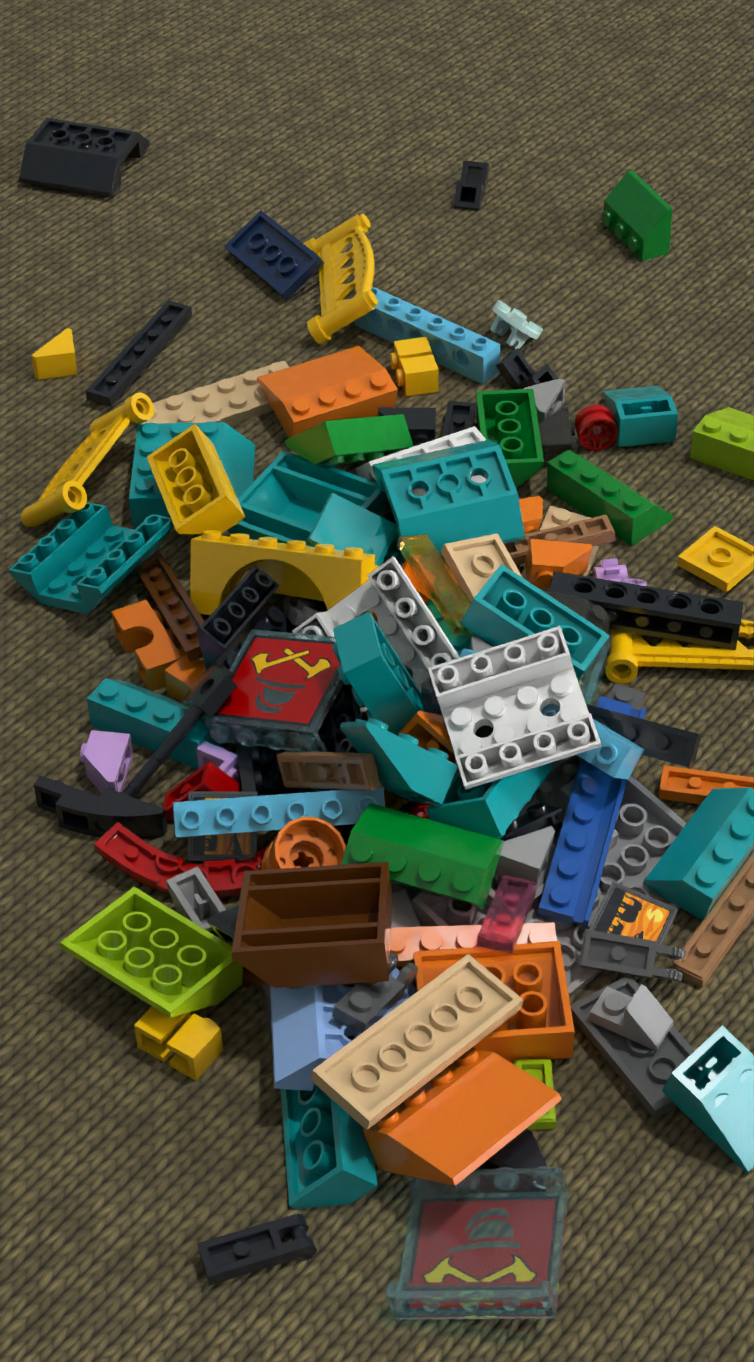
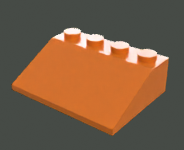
(328, 389)
(534, 973)
(459, 1118)

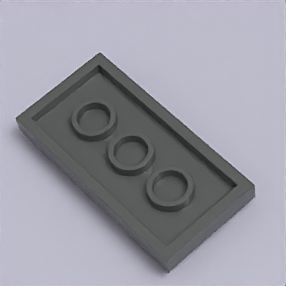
(638, 1066)

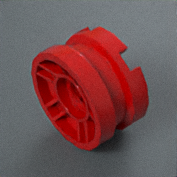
(596, 427)

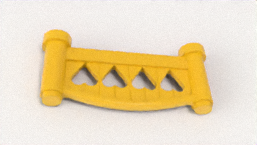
(334, 310)
(65, 489)
(631, 651)

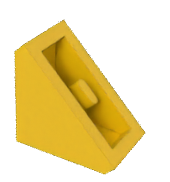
(56, 357)

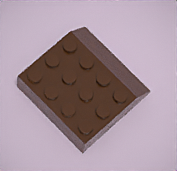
(315, 925)

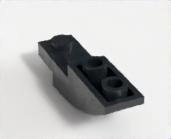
(95, 814)

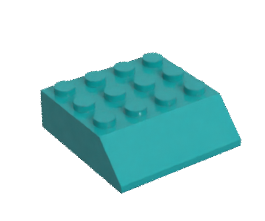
(233, 449)
(292, 494)

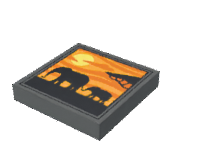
(221, 846)
(633, 915)

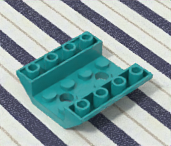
(453, 504)
(87, 558)

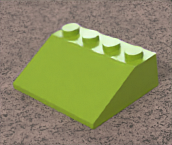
(726, 441)
(156, 955)

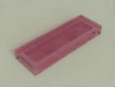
(507, 914)

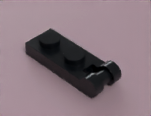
(256, 1248)

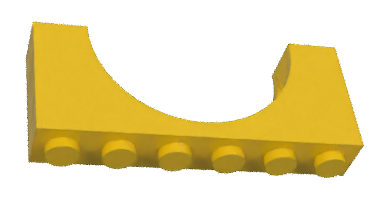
(222, 560)

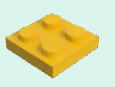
(718, 559)

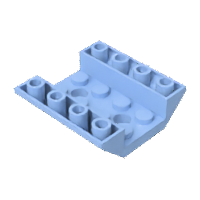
(307, 1032)

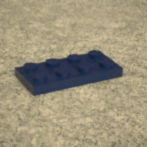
(274, 255)

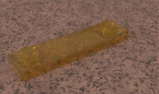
(436, 579)

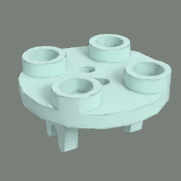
(517, 321)

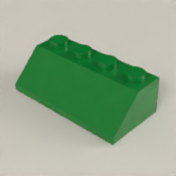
(512, 422)
(352, 440)
(600, 493)
(426, 854)

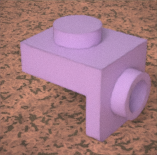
(220, 757)

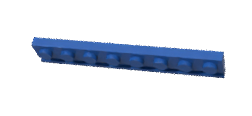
(584, 838)

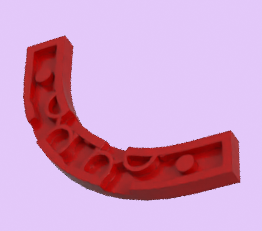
(155, 867)

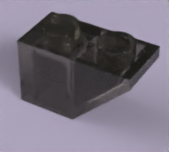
(557, 435)

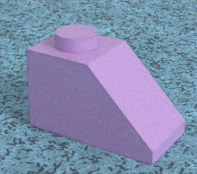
(107, 759)

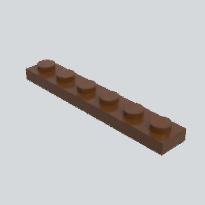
(172, 603)

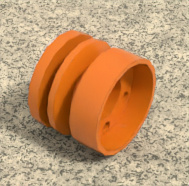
(306, 843)

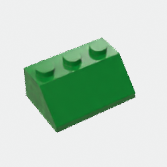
(638, 217)

